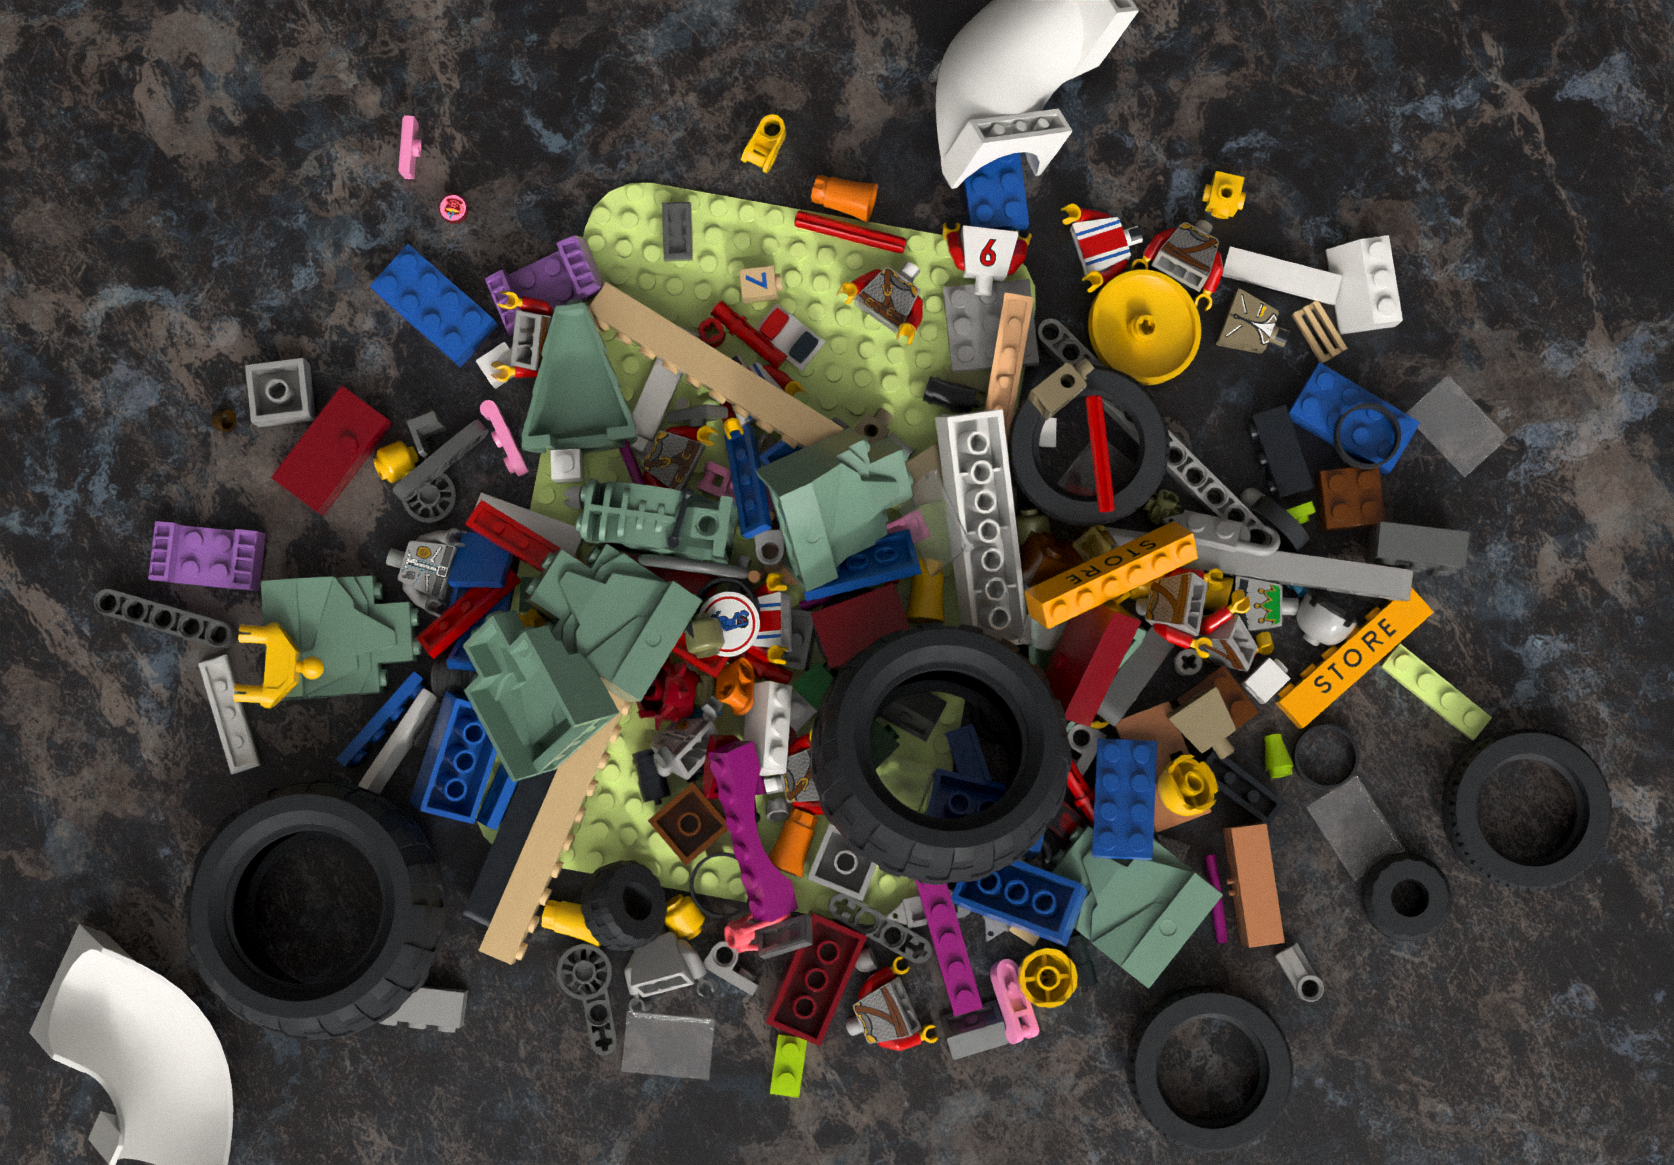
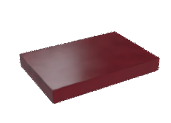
(857, 622)

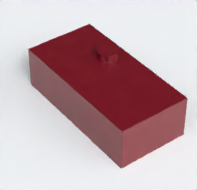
(332, 450)
(1089, 659)
(815, 980)

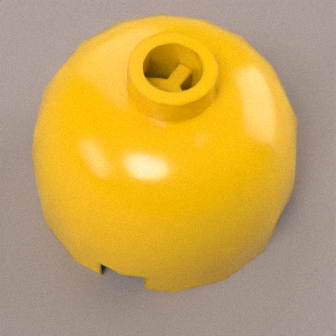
(1187, 786)
(1059, 976)

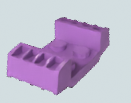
(555, 279)
(207, 556)

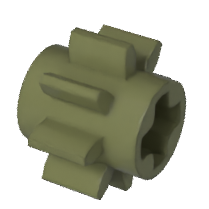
(1162, 506)
(704, 689)

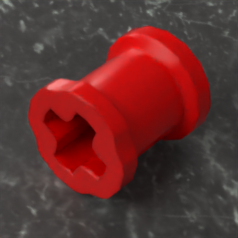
(706, 325)

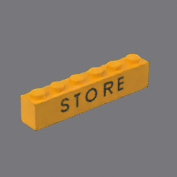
(1110, 574)
(1351, 659)

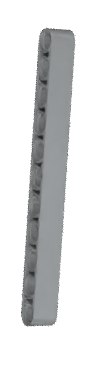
(1187, 461)
(1298, 570)

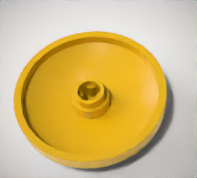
(1145, 326)

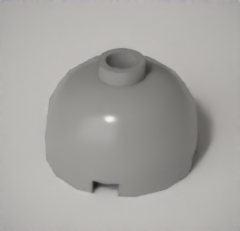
(1323, 621)

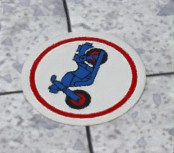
(738, 621)

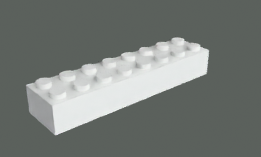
(981, 492)

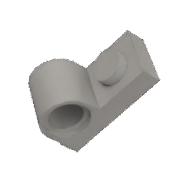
(766, 538)
(1089, 750)
(742, 979)

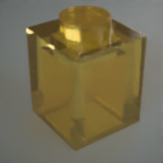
(1094, 543)

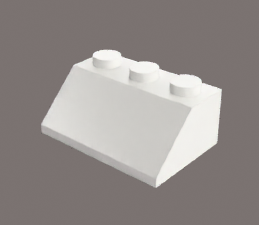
(1368, 285)

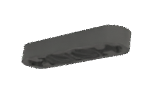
(440, 461)
(881, 924)
(603, 999)

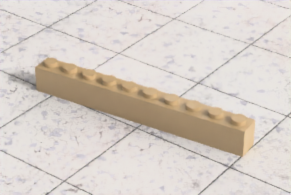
(710, 369)
(546, 843)

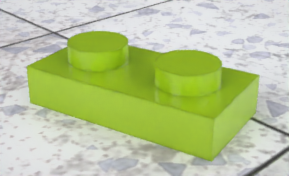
(788, 1065)

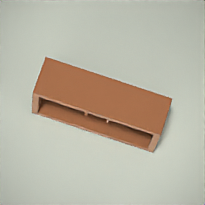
(1156, 726)
(1253, 885)

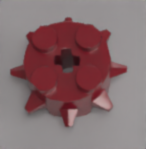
(670, 694)

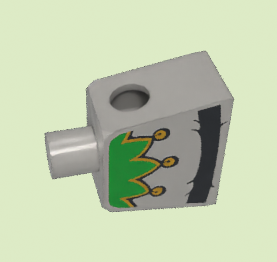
(1265, 603)

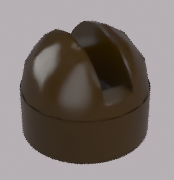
(229, 422)

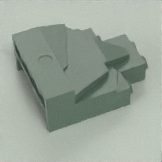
(834, 500)
(612, 615)
(344, 629)
(533, 695)
(1136, 907)

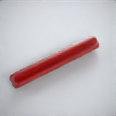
(850, 232)
(1100, 453)

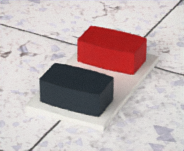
(790, 336)

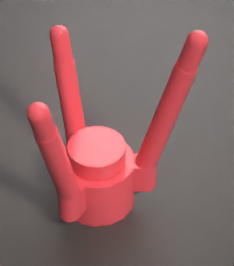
(739, 934)

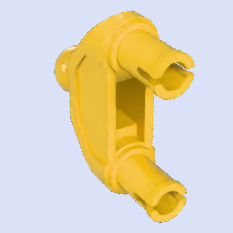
(281, 665)

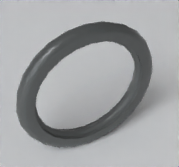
(694, 566)

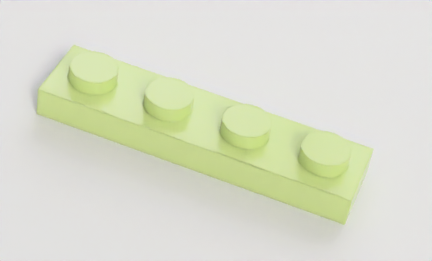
(1436, 692)

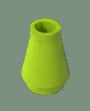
(1277, 758)

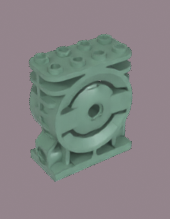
(644, 517)

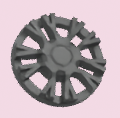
(432, 497)
(584, 971)

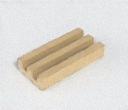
(1328, 326)

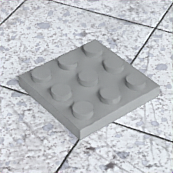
(975, 323)

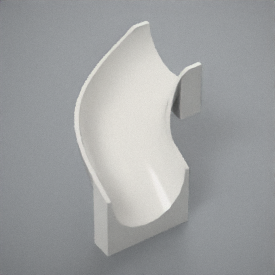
(1006, 71)
(145, 1050)

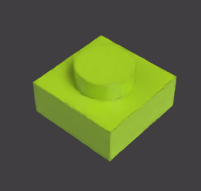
(1302, 512)

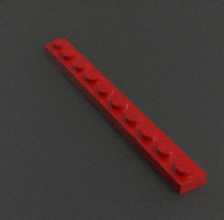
(533, 549)

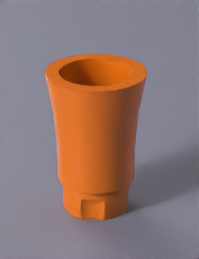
(845, 196)
(793, 843)

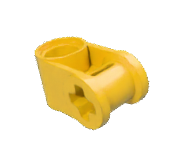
(764, 148)

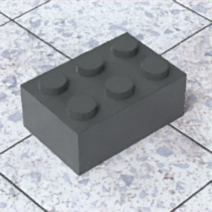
(1417, 548)

